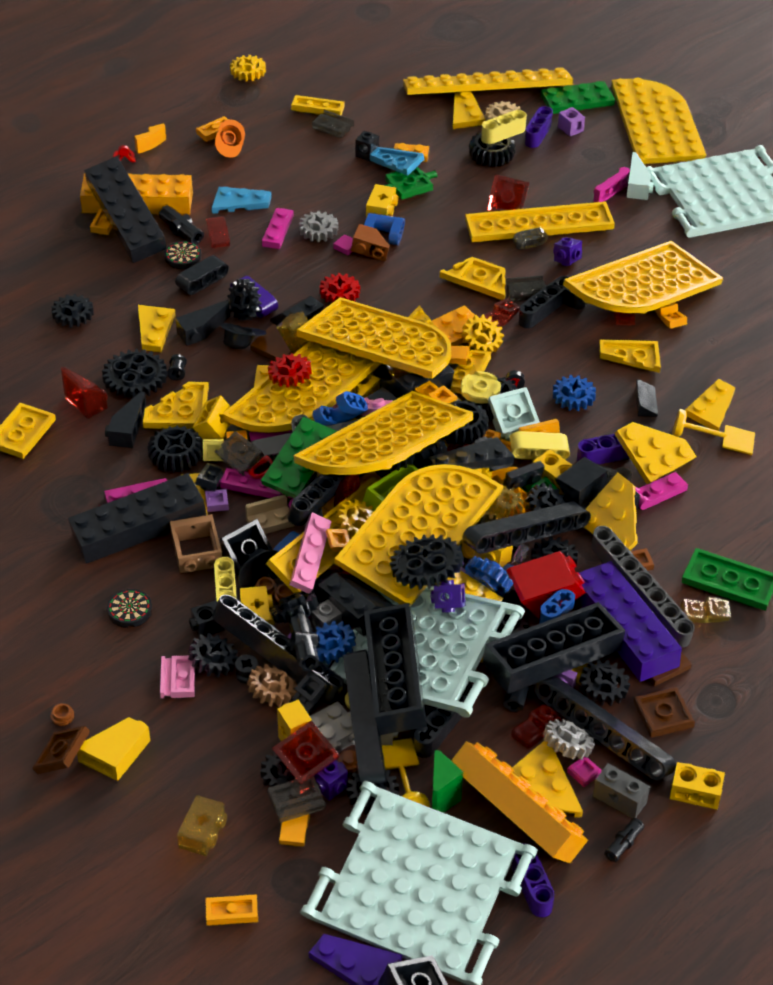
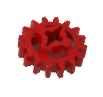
(339, 286)
(289, 370)

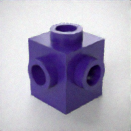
(567, 251)
(456, 596)
(332, 779)

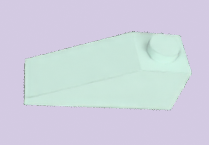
(639, 180)

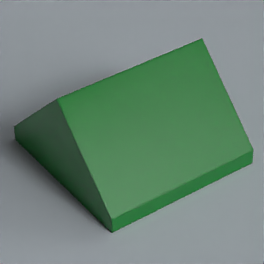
(446, 783)

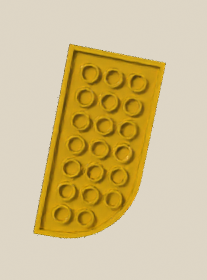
(657, 121)
(644, 280)
(380, 337)
(272, 407)
(384, 436)
(423, 503)

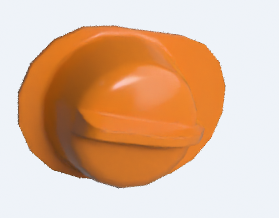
(230, 138)

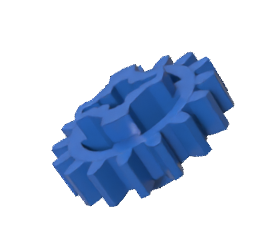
(574, 393)
(490, 574)
(332, 642)

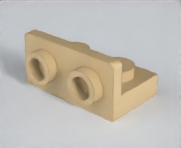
(270, 513)

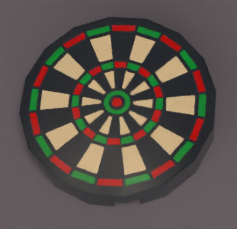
(182, 254)
(129, 608)

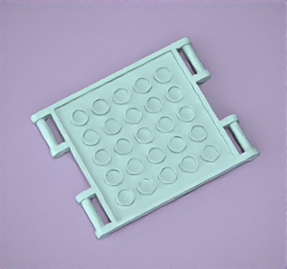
(719, 191)
(451, 647)
(419, 883)

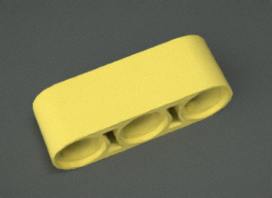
(503, 126)
(534, 444)
(224, 577)

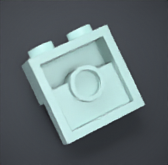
(512, 411)

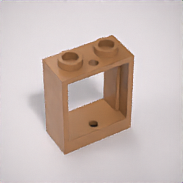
(203, 527)

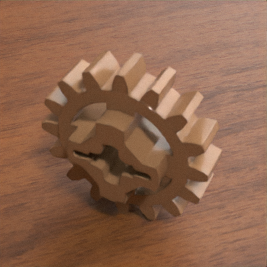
(271, 685)

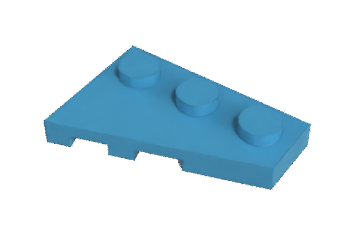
(397, 160)
(244, 198)

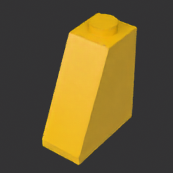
(115, 748)

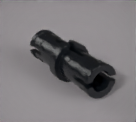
(615, 850)

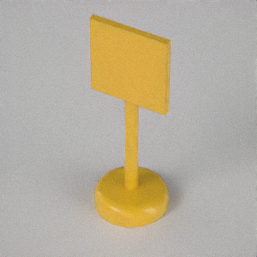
(733, 437)
(399, 756)

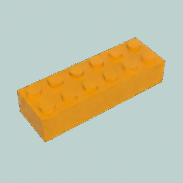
(154, 190)
(519, 802)

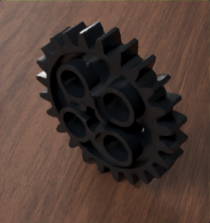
(134, 373)
(426, 561)

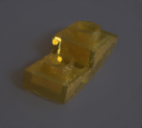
(706, 612)

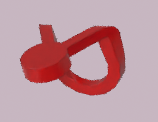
(124, 151)
(264, 459)

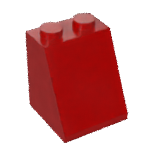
(543, 577)

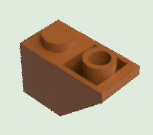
(370, 243)

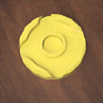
(480, 387)

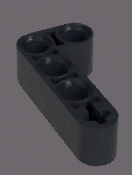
(546, 302)
(439, 725)

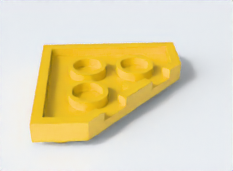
(177, 408)
(653, 451)
(615, 509)

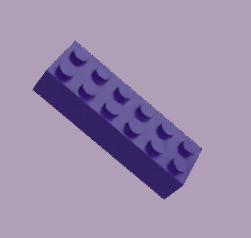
(646, 644)

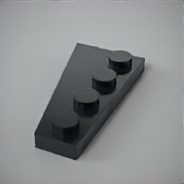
(476, 456)

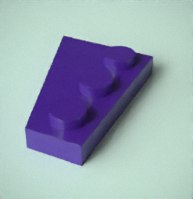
(351, 960)

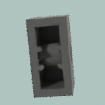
(621, 791)

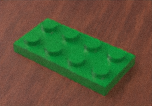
(578, 96)
(285, 474)
(729, 579)

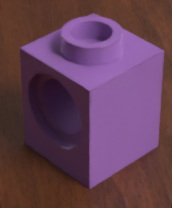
(571, 121)

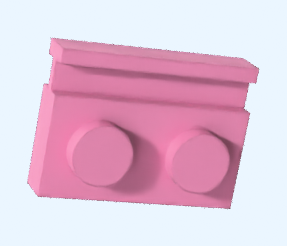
(177, 677)

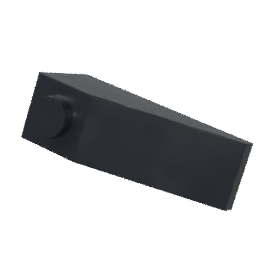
(201, 323)
(126, 423)

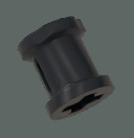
(177, 364)

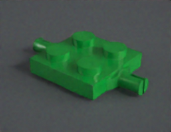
(414, 184)

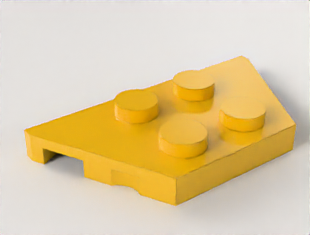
(478, 276)
(547, 776)

